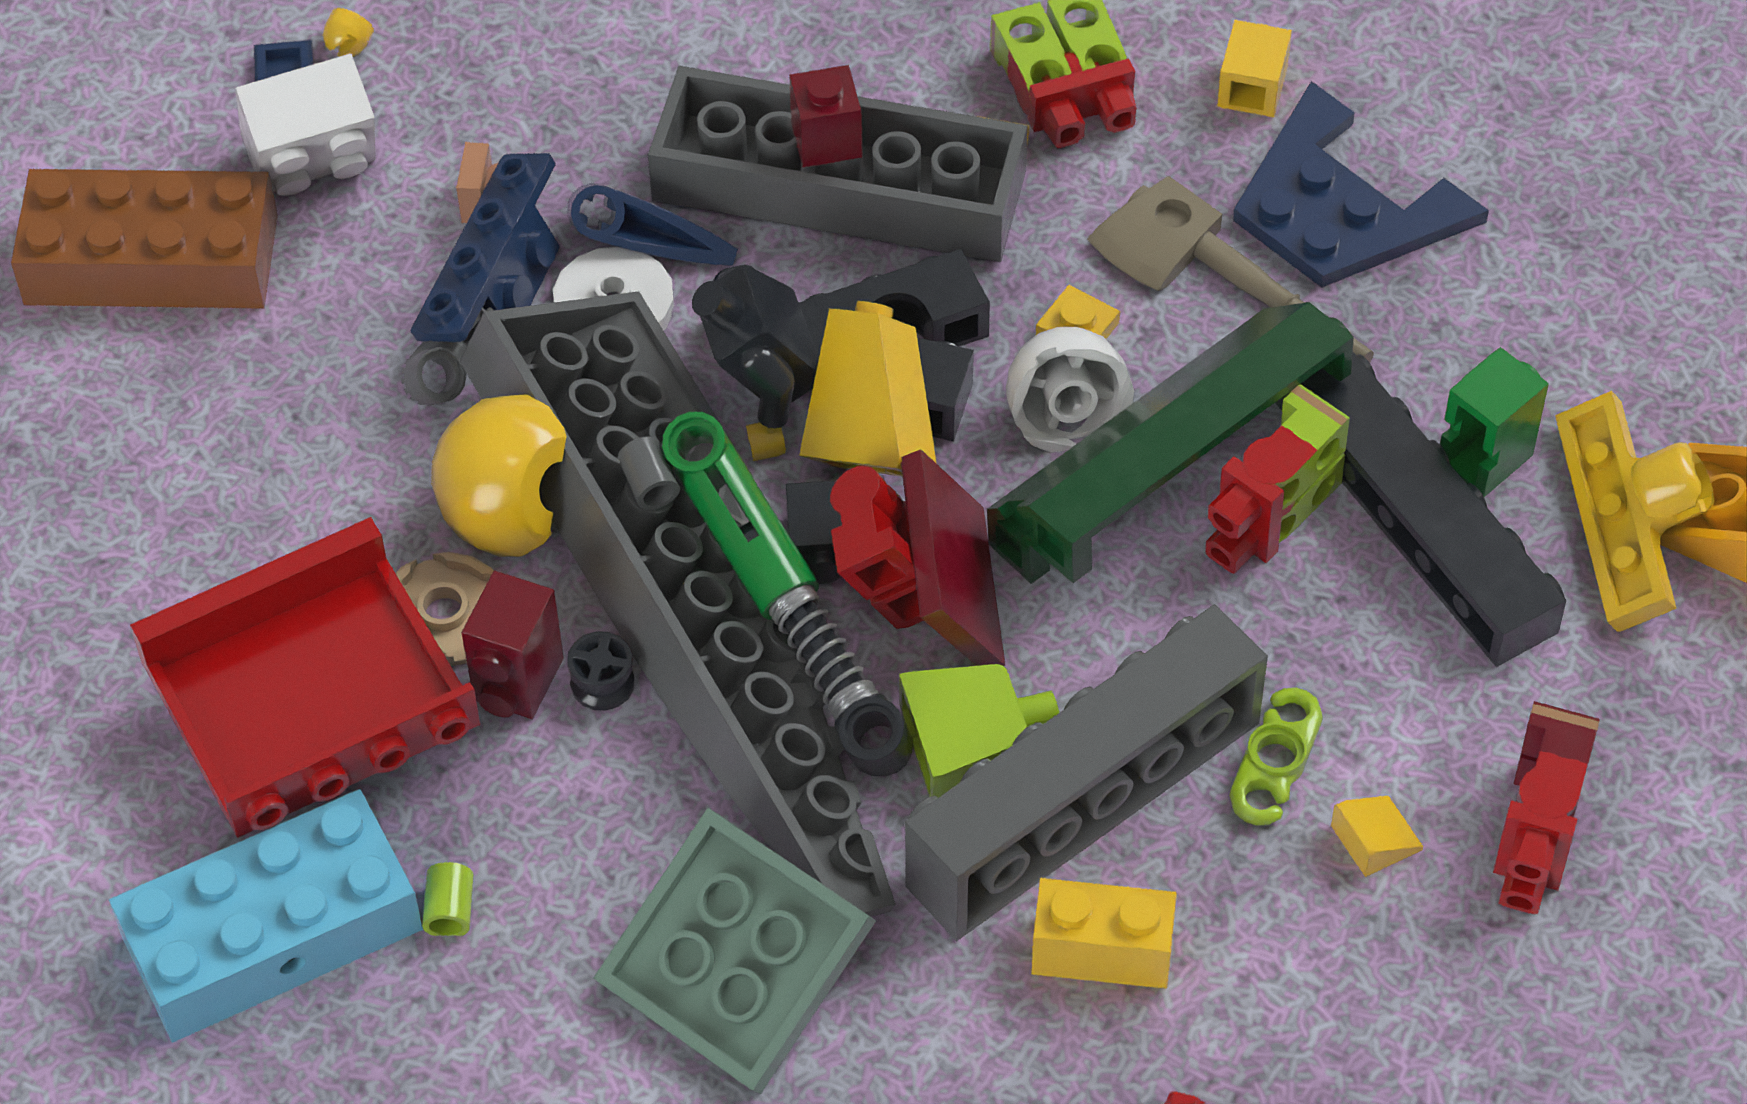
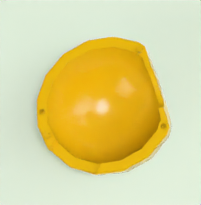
(492, 470)

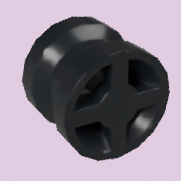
(597, 655)

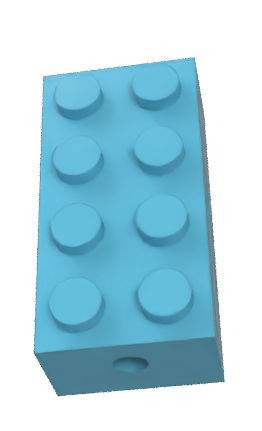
(266, 914)

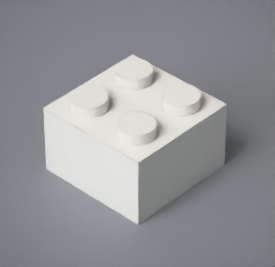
(308, 124)

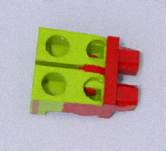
(1066, 68)
(1278, 481)

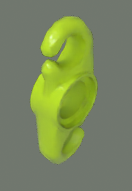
(1256, 775)

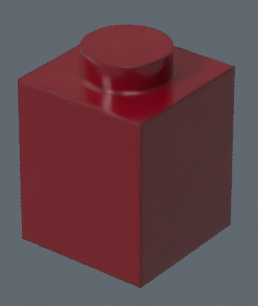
(826, 116)

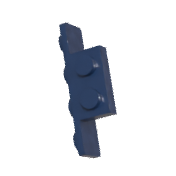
(497, 255)

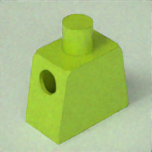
(965, 718)

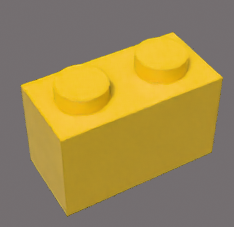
(1103, 933)

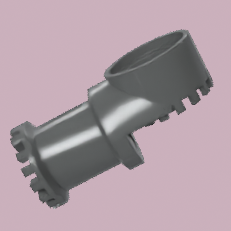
(449, 357)

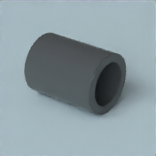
(648, 473)

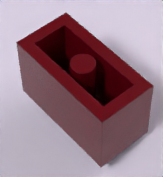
(512, 645)

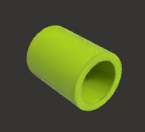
(447, 899)

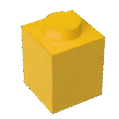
(1254, 68)

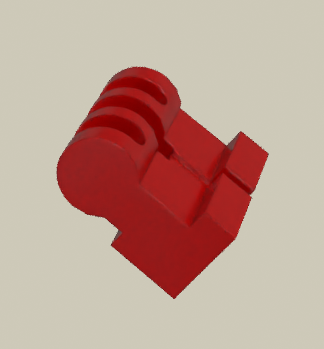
(875, 544)

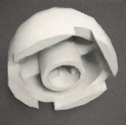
(1065, 379)

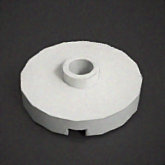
(611, 271)

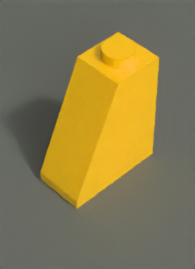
(867, 393)

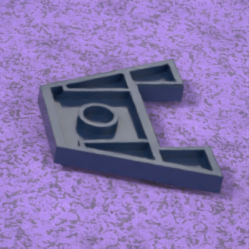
(1328, 216)

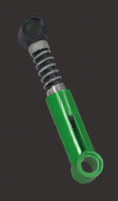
(784, 589)

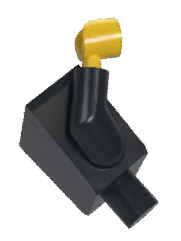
(761, 343)

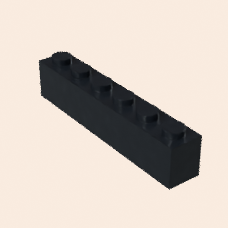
(1439, 520)

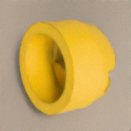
(348, 31)

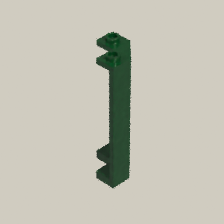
(1161, 435)

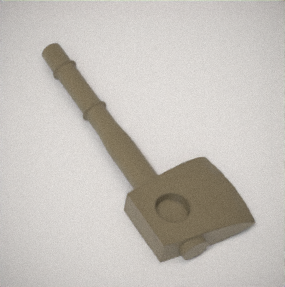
(1169, 227)

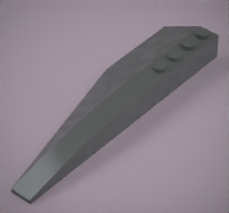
(670, 585)

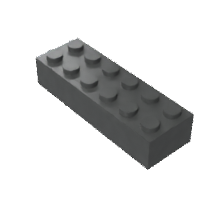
(920, 182)
(1083, 771)

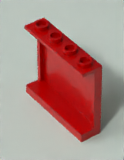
(303, 678)

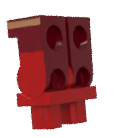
(1542, 817)

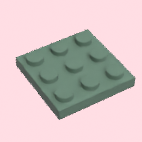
(734, 950)

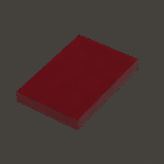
(951, 560)

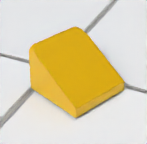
(1374, 832)

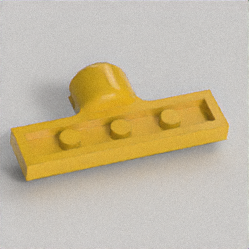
(1629, 506)

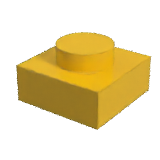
(1080, 310)

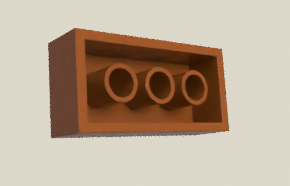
(145, 238)

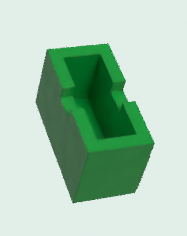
(1493, 420)

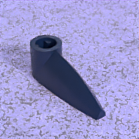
(648, 228)

